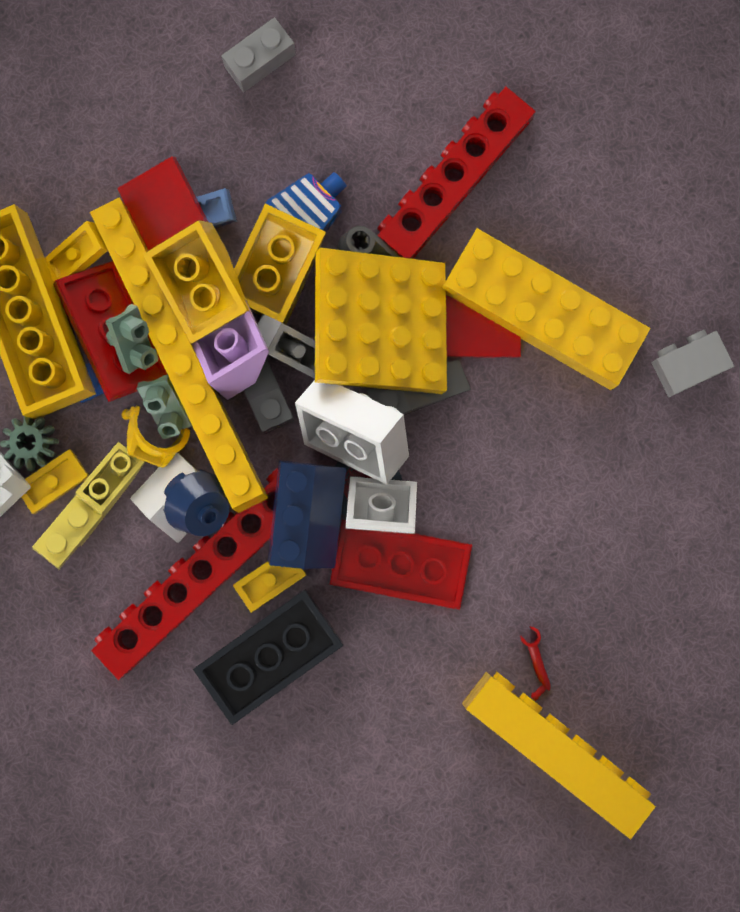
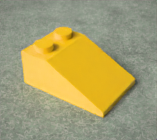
(277, 262)
(198, 280)

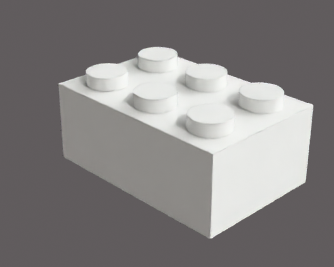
(353, 429)

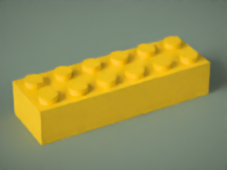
(545, 310)
(34, 328)
(564, 759)

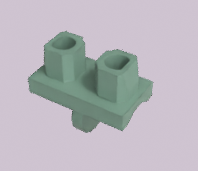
(130, 338)
(164, 405)

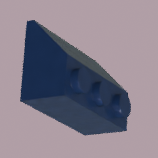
(306, 515)

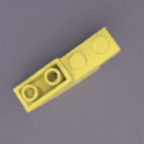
(89, 506)

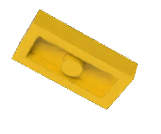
(76, 252)
(54, 481)
(266, 584)

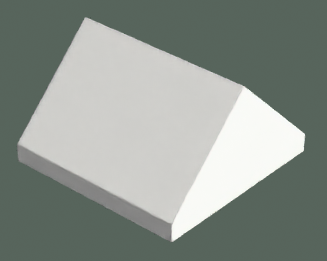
(151, 496)
(381, 505)

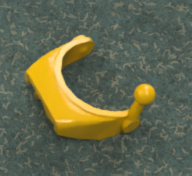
(142, 449)

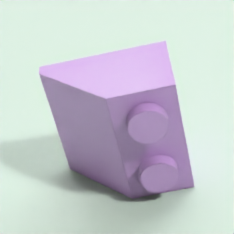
(232, 355)

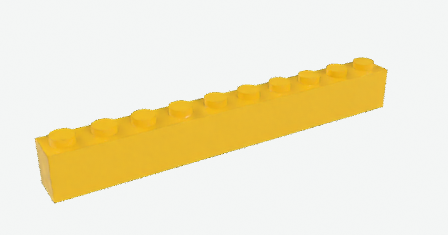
(179, 359)

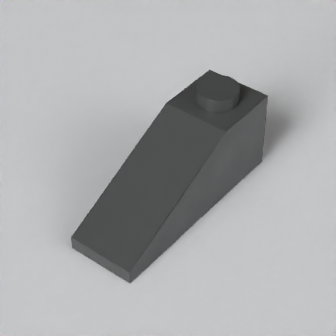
(268, 401)
(409, 401)

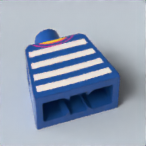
(311, 201)

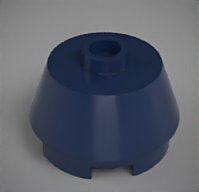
(196, 503)

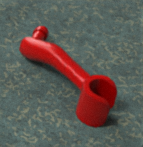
(537, 664)

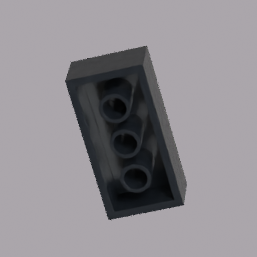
(268, 657)

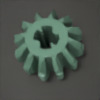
(24, 455)

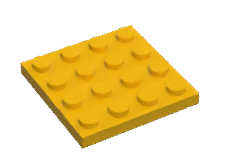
(380, 322)

